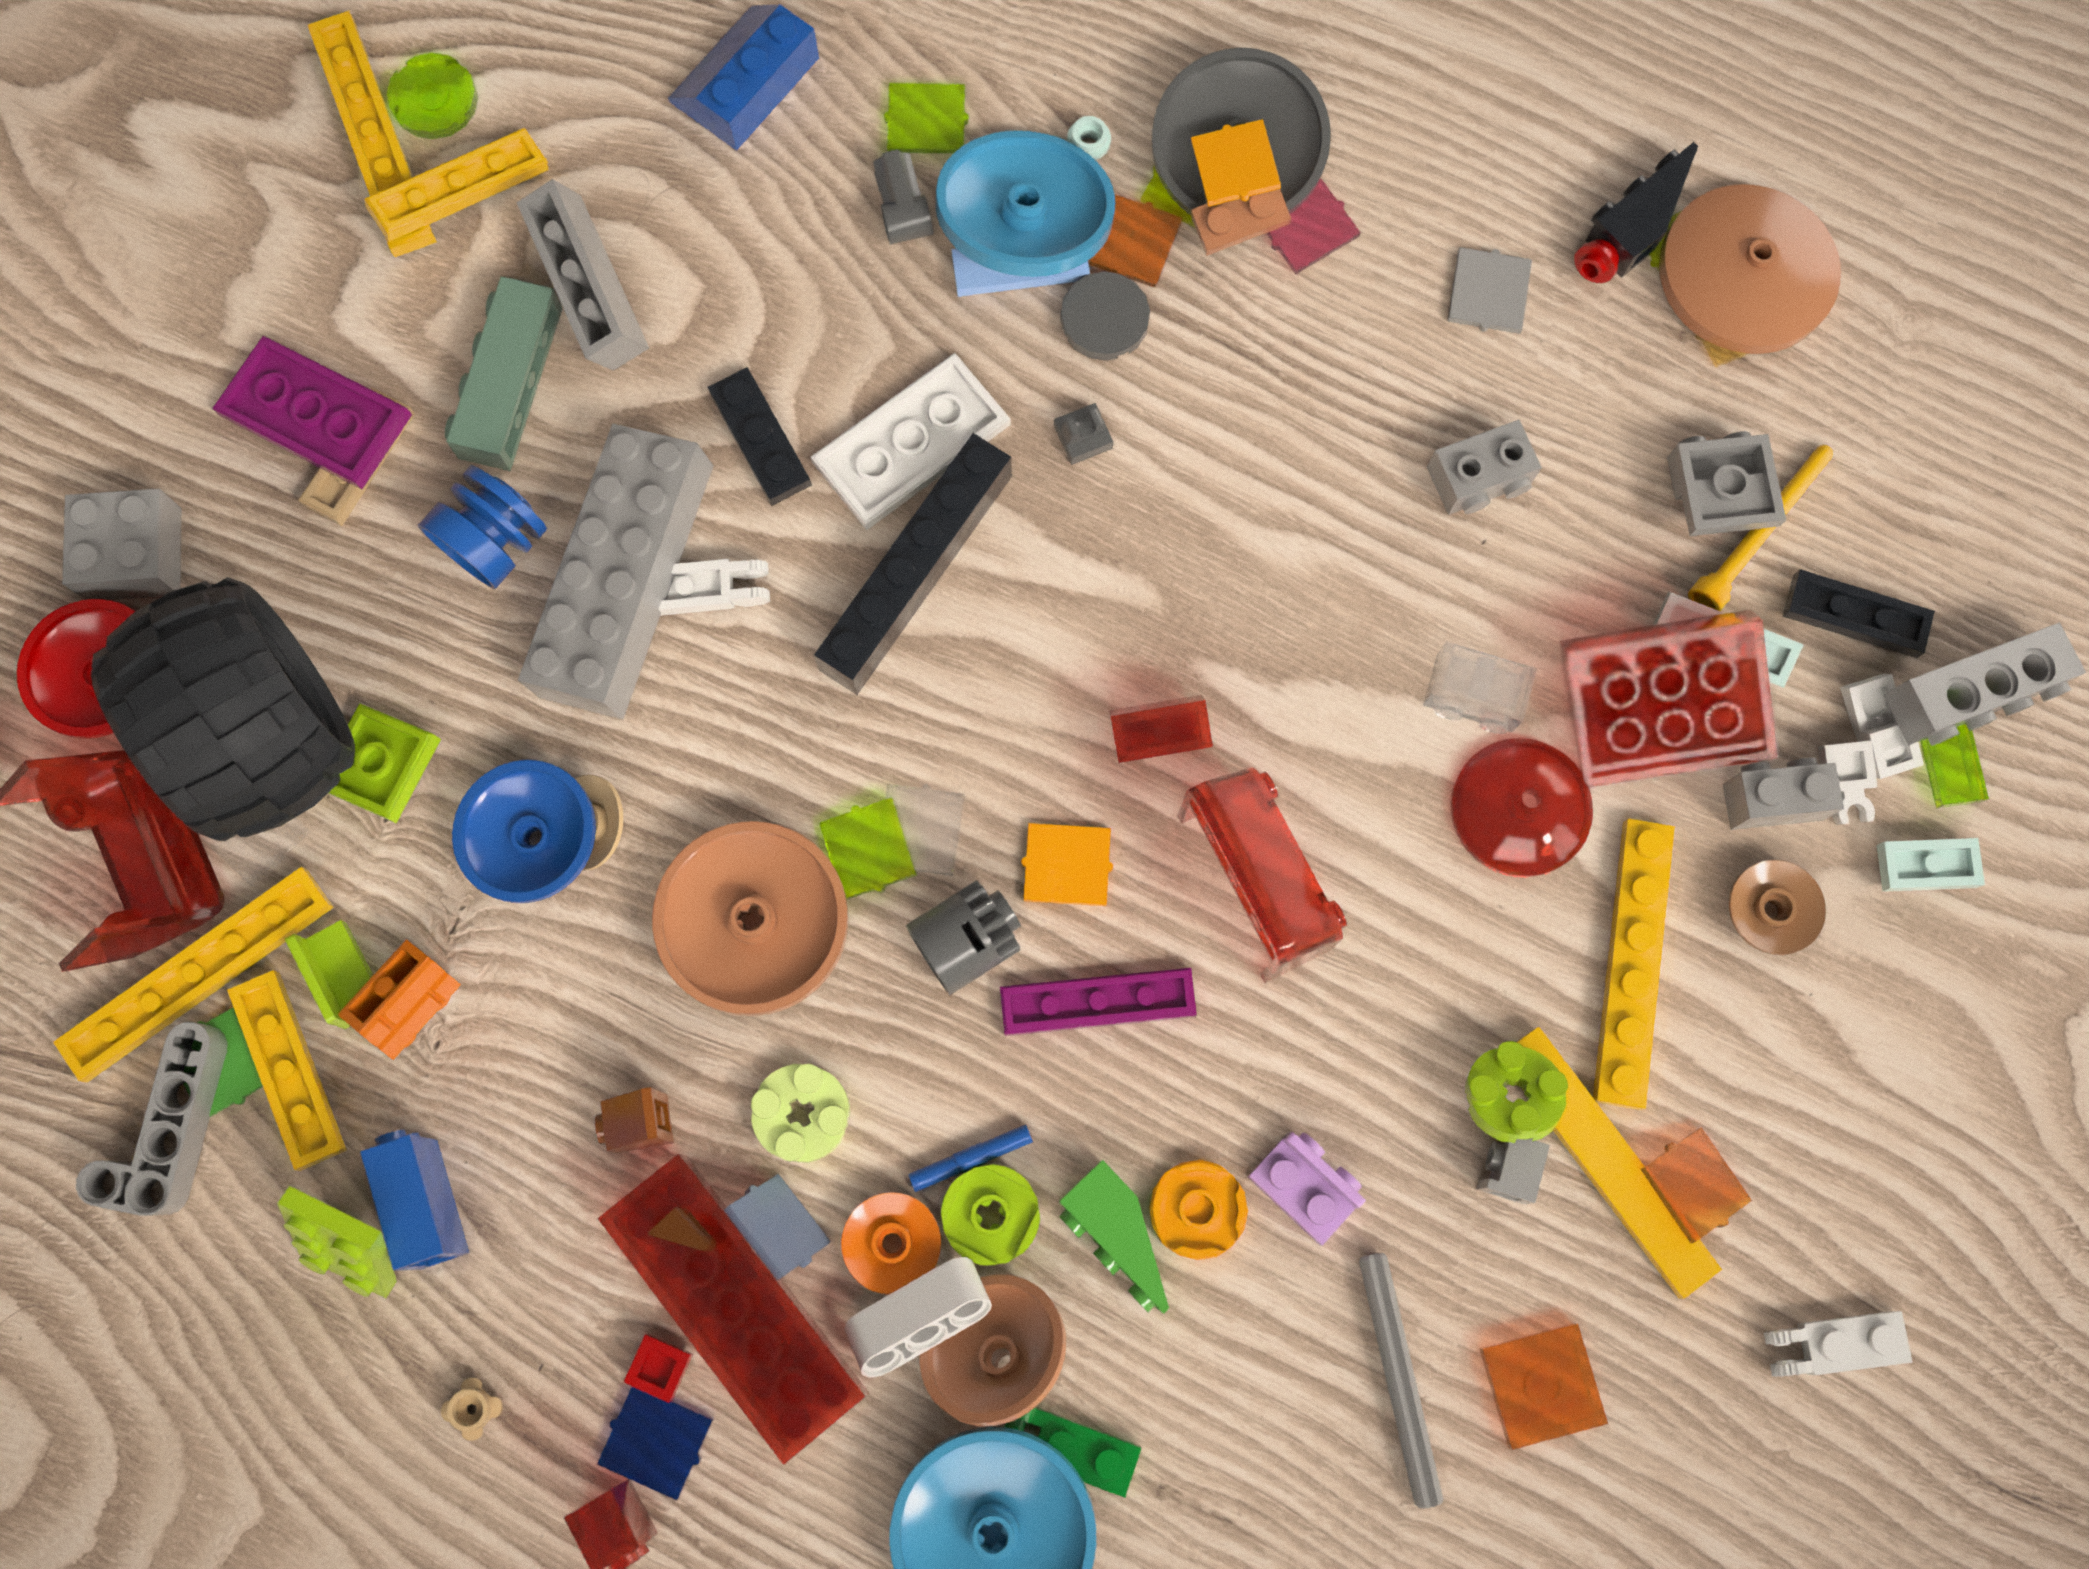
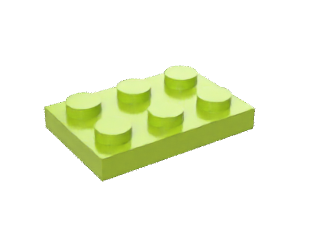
(337, 1243)

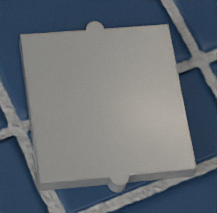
(1489, 290)

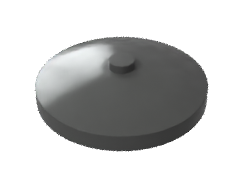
(1233, 90)

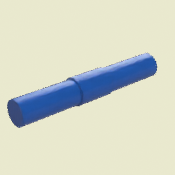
(970, 1158)

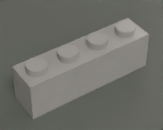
(582, 275)

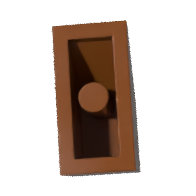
(634, 1121)

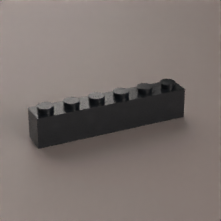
(914, 564)

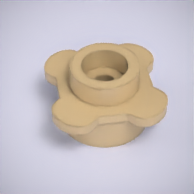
(457, 1412)

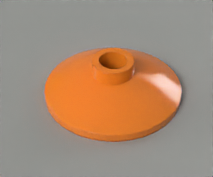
(864, 1239)

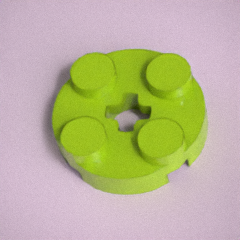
(1521, 1067)
(982, 1187)

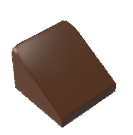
(684, 1229)

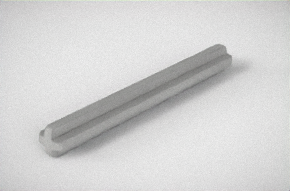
(1401, 1381)

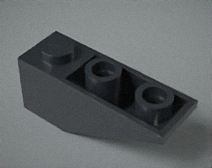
(1645, 211)

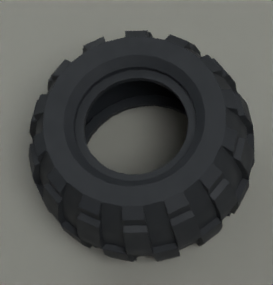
(222, 710)

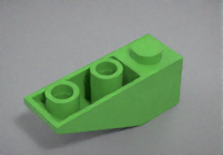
(1114, 1220)

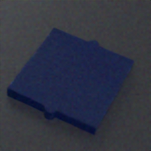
(655, 1442)

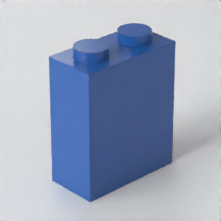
(414, 1201)

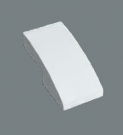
(1875, 722)

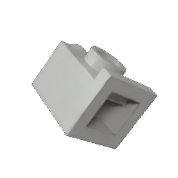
(1515, 1170)

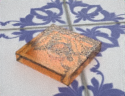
(1543, 1386)

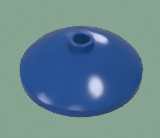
(500, 816)

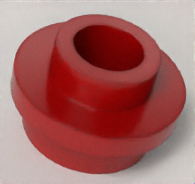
(1597, 261)

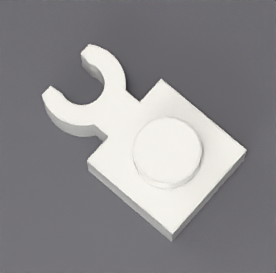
(1855, 773)

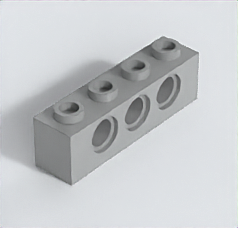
(1984, 684)

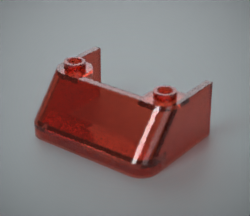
(147, 850)
(1265, 868)

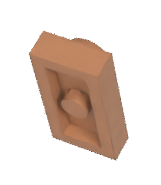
(1239, 221)

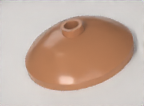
(964, 1368)

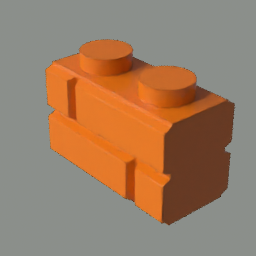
(399, 999)

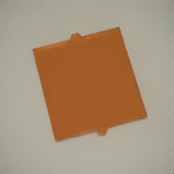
(1138, 241)
(1696, 1185)

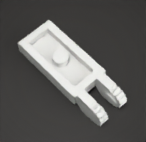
(710, 586)
(1844, 1344)

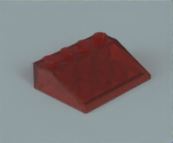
(1670, 698)

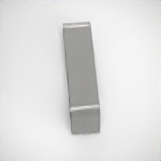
(162, 1116)

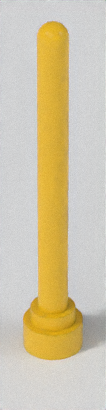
(1716, 587)

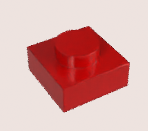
(658, 1368)

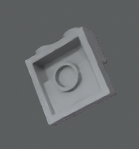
(1727, 483)

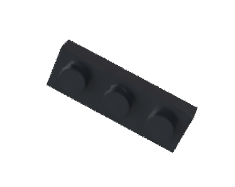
(759, 436)
(1858, 613)

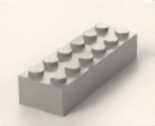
(616, 571)

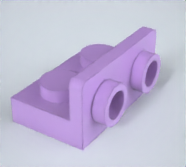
(1307, 1186)

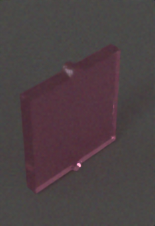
(1314, 230)

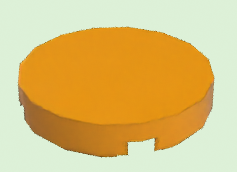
(1198, 1209)

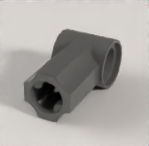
(903, 207)

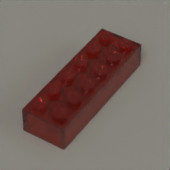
(736, 1312)

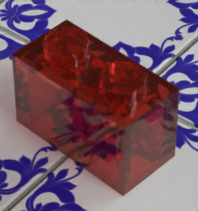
(1161, 728)
(612, 1528)

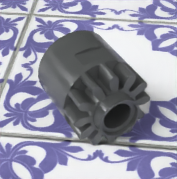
(966, 935)

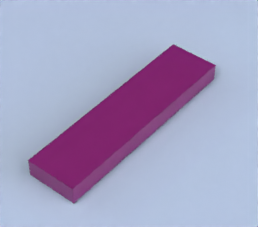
(1098, 1001)

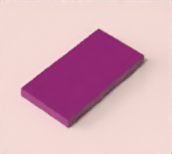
(312, 412)

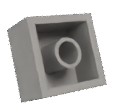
(121, 544)

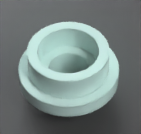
(1090, 128)

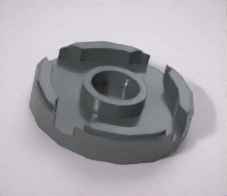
(1105, 315)

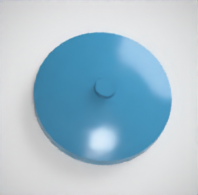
(1025, 203)
(993, 1505)

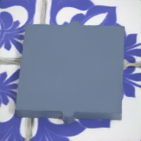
(777, 1226)

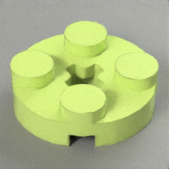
(773, 1105)

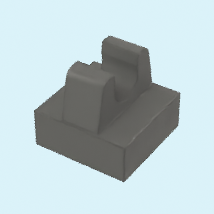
(1083, 434)

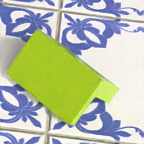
(331, 968)

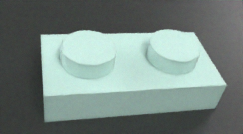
(1930, 864)

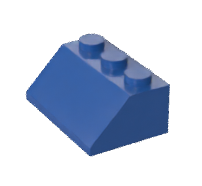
(748, 73)

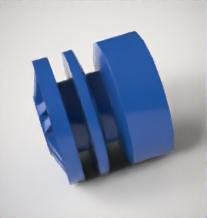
(483, 526)

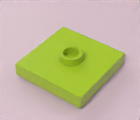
(386, 763)

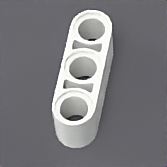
(917, 1317)

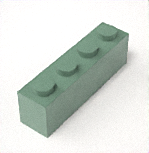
(503, 373)

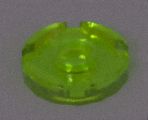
(432, 96)

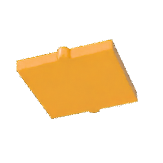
(1235, 162)
(1067, 864)

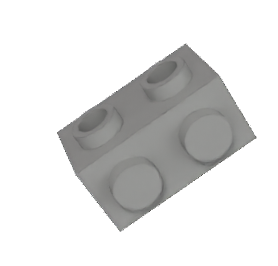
(1484, 468)
(1783, 795)

